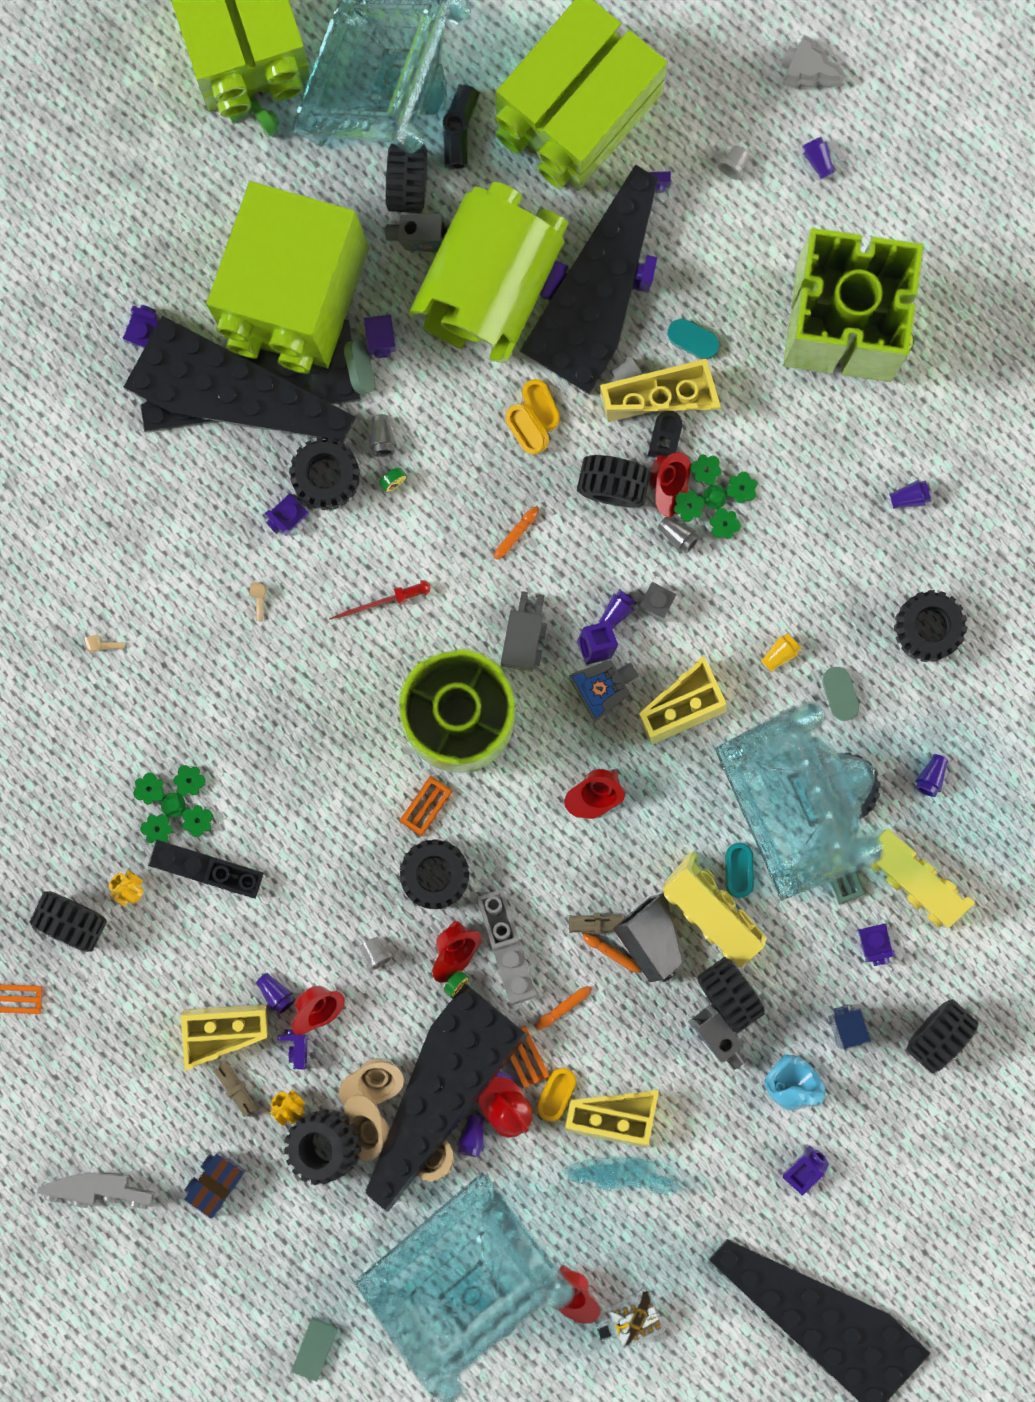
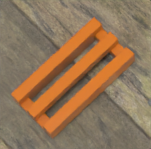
(439, 786)
(37, 1000)
(535, 1078)

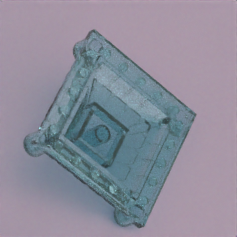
(378, 72)
(800, 800)
(460, 1286)

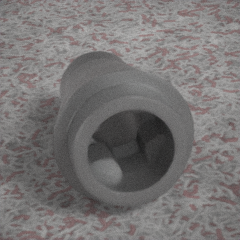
(382, 437)
(678, 534)

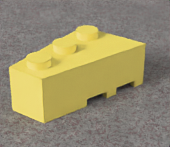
(684, 704)
(220, 1030)
(614, 1118)

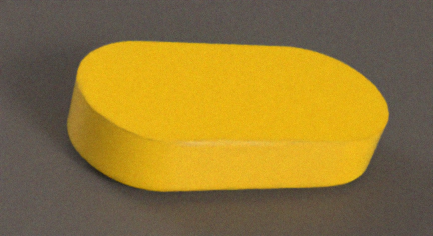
(539, 399)
(527, 428)
(556, 1094)

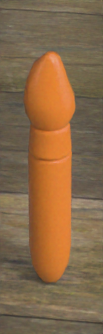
(528, 518)
(595, 942)
(548, 1019)

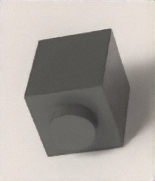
(657, 601)

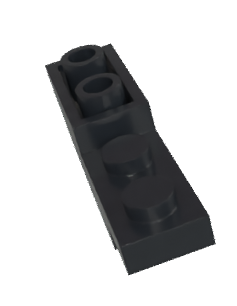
(205, 869)

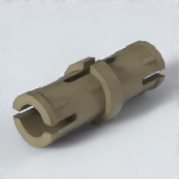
(594, 923)
(235, 1089)

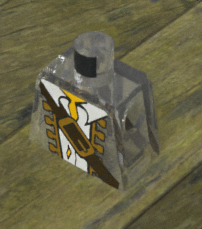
(633, 1320)

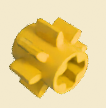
(126, 888)
(287, 1107)

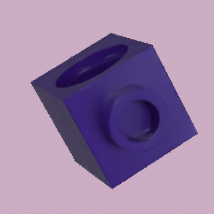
(380, 336)
(597, 642)

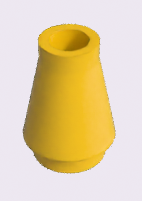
(781, 652)

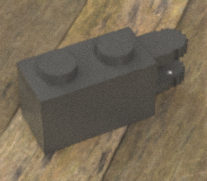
(523, 636)

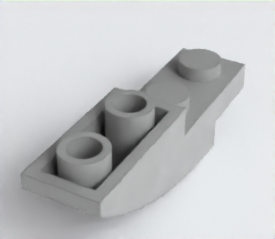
(506, 947)
(84, 1188)

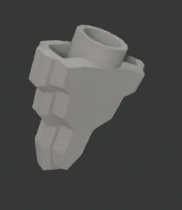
(809, 66)

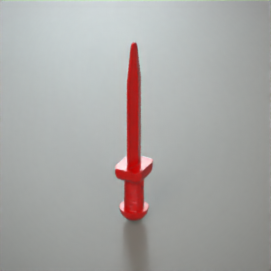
(401, 596)

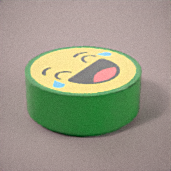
(393, 479)
(455, 983)

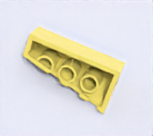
(669, 389)
(920, 882)
(713, 911)

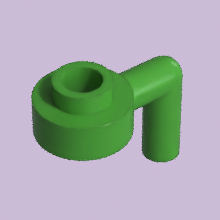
(267, 120)

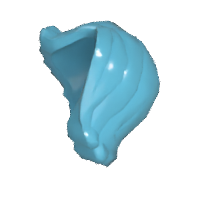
(794, 1084)

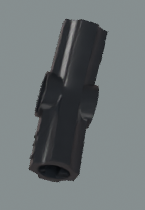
(456, 141)

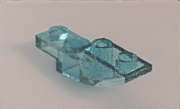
(610, 1169)

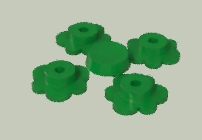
(715, 496)
(173, 804)

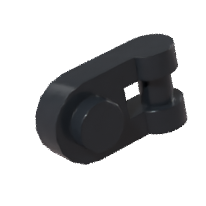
(667, 426)

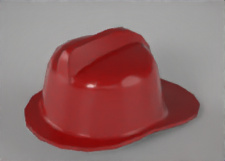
(668, 478)
(595, 794)
(455, 950)
(316, 1008)
(506, 1107)
(582, 1306)

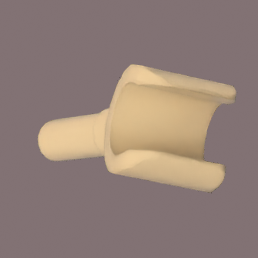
(259, 591)
(93, 644)

